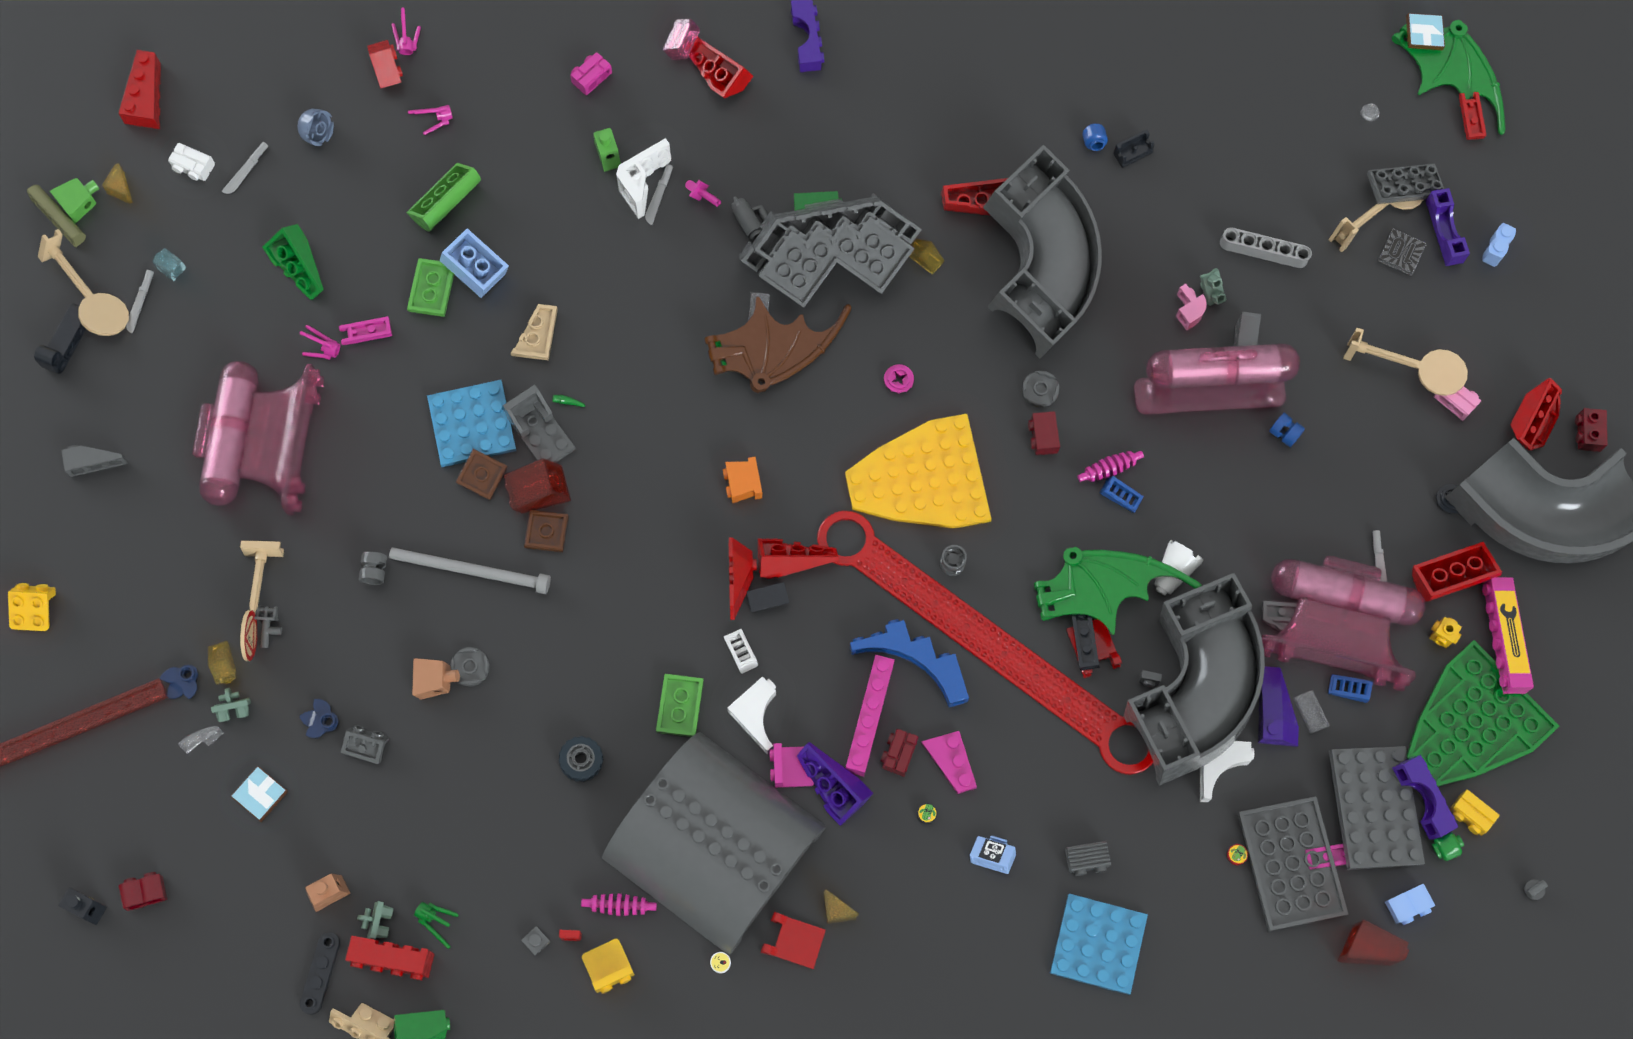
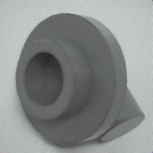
(1535, 889)

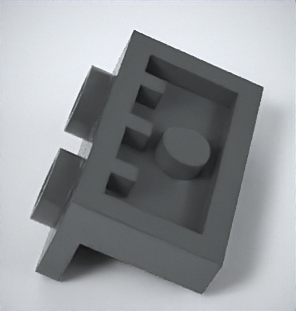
(364, 744)

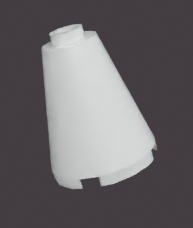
(1181, 559)

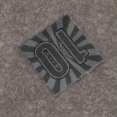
(1402, 252)

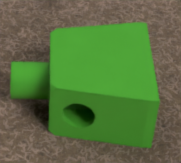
(606, 145)
(75, 198)

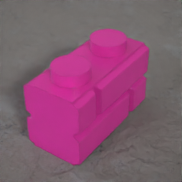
(590, 73)

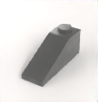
(84, 460)

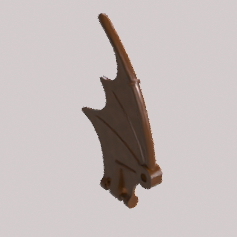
(768, 349)

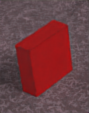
(570, 935)

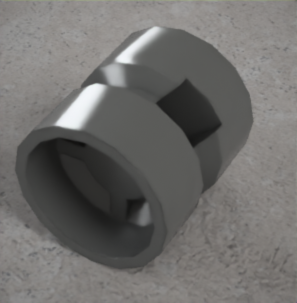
(953, 560)
(373, 566)

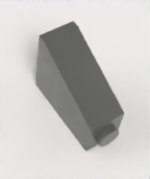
(1247, 329)

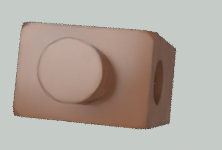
(432, 678)
(327, 891)

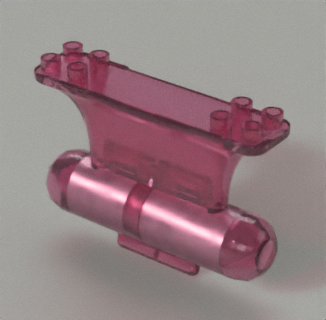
(1216, 378)
(255, 435)
(1344, 618)

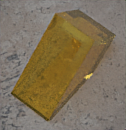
(221, 663)

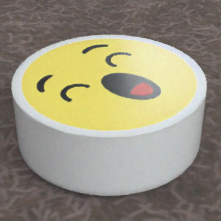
(720, 962)

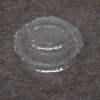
(1370, 112)

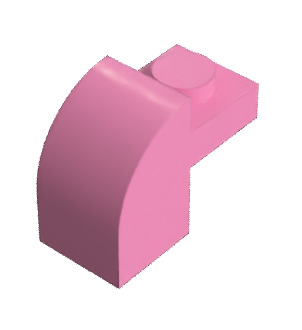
(1194, 307)

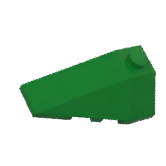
(293, 255)

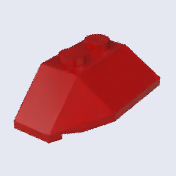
(1537, 415)

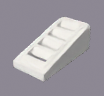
(747, 661)

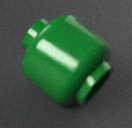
(1448, 846)

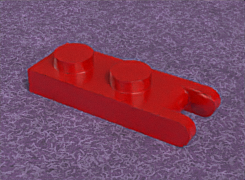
(1472, 116)

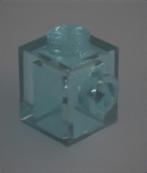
(168, 264)

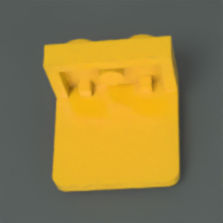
(30, 606)
(607, 966)

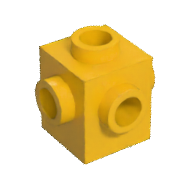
(1445, 632)

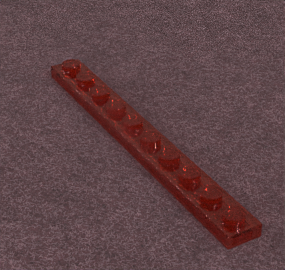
(81, 721)

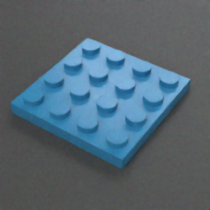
(469, 421)
(1099, 944)

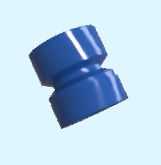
(1292, 434)

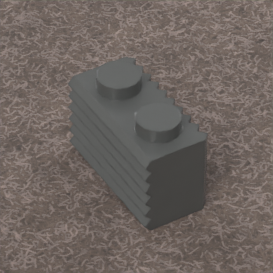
(1088, 857)

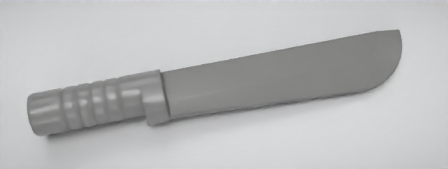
(245, 169)
(656, 199)
(134, 314)
(1379, 557)

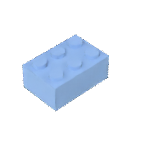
(474, 263)

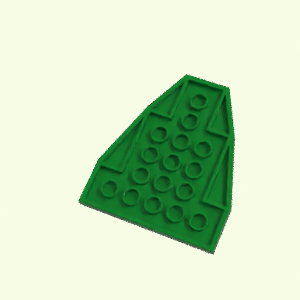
(1473, 724)

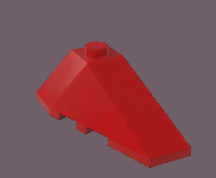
(719, 70)
(782, 559)
(740, 574)

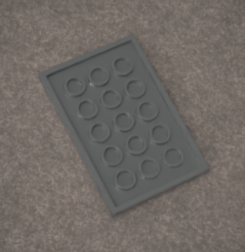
(1374, 809)
(1276, 849)

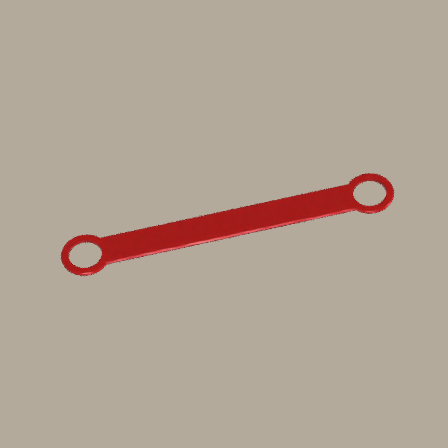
(985, 640)

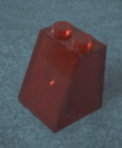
(537, 486)
(1372, 946)

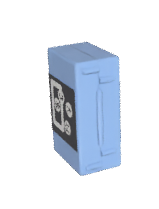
(993, 854)

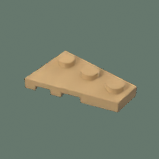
(538, 335)

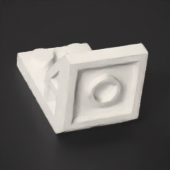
(633, 173)

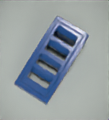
(1105, 491)
(1351, 681)

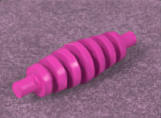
(1110, 466)
(618, 904)

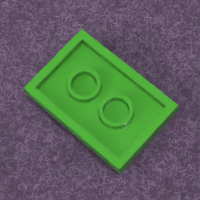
(430, 288)
(679, 705)

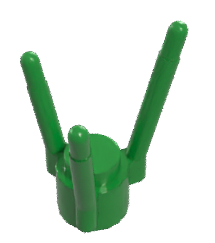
(426, 912)

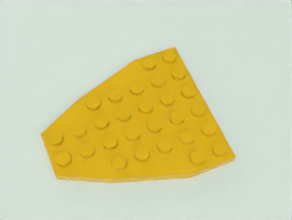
(923, 477)

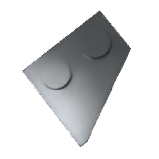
(1277, 614)

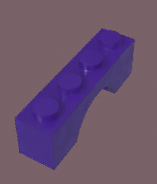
(809, 54)
(1452, 245)
(1437, 816)

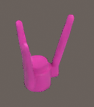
(405, 44)
(443, 113)
(329, 347)

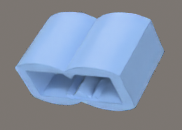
(1499, 244)
(1410, 904)

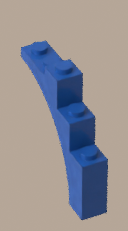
(896, 641)

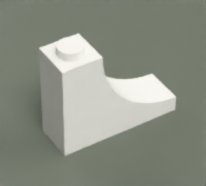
(750, 711)
(1237, 754)

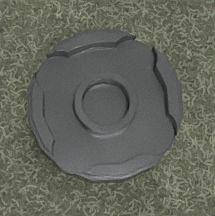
(1040, 389)
(472, 666)

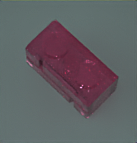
(681, 39)

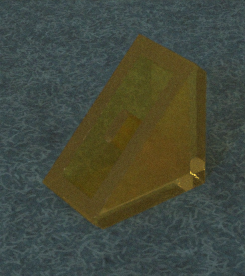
(117, 185)
(926, 255)
(837, 910)

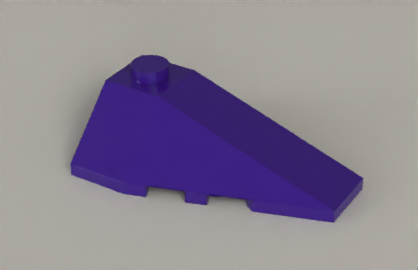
(1276, 714)
(838, 787)

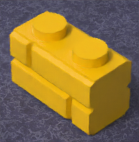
(1473, 813)

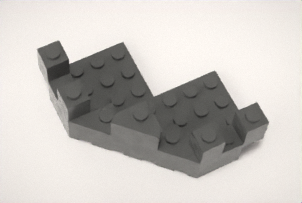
(810, 241)

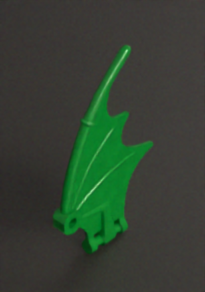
(1457, 65)
(1099, 582)

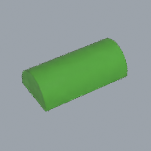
(444, 196)

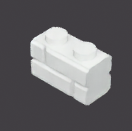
(191, 162)

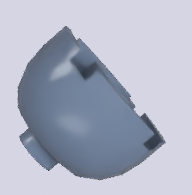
(315, 126)

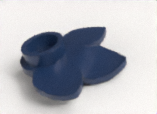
(179, 683)
(317, 719)

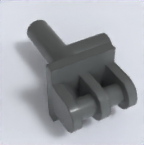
(266, 629)

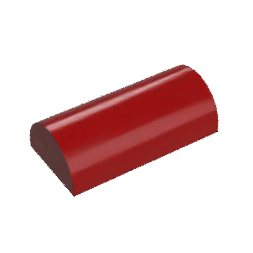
(1455, 571)

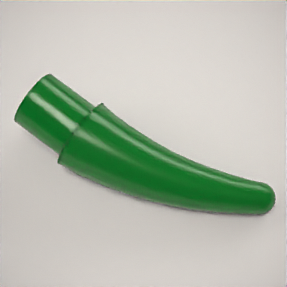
(561, 399)

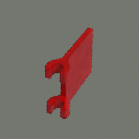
(1104, 646)
(796, 941)

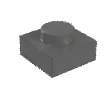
(1149, 678)
(535, 940)

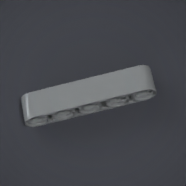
(1274, 245)

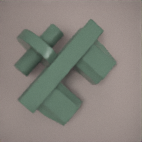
(1212, 287)
(222, 709)
(379, 911)

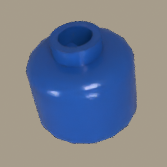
(1095, 137)

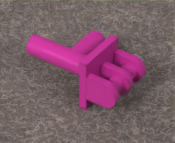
(698, 191)

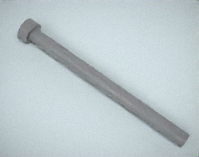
(541, 582)

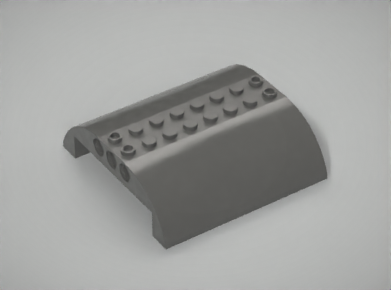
(711, 841)

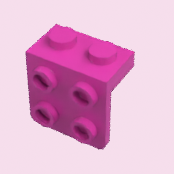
(787, 767)

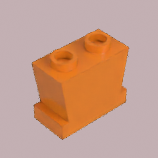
(742, 480)

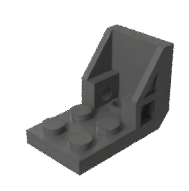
(537, 427)

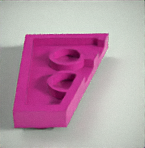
(952, 759)

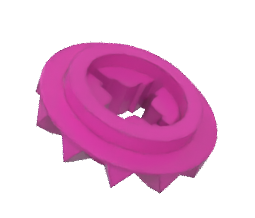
(900, 371)

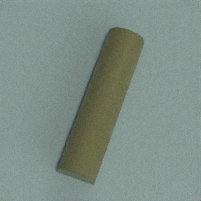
(56, 215)

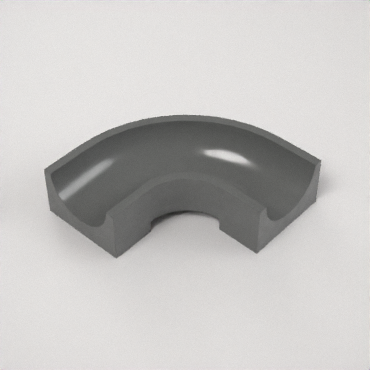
(1055, 244)
(1548, 514)
(1217, 681)

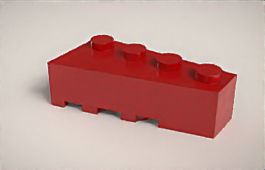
(142, 92)
(969, 196)
(390, 957)

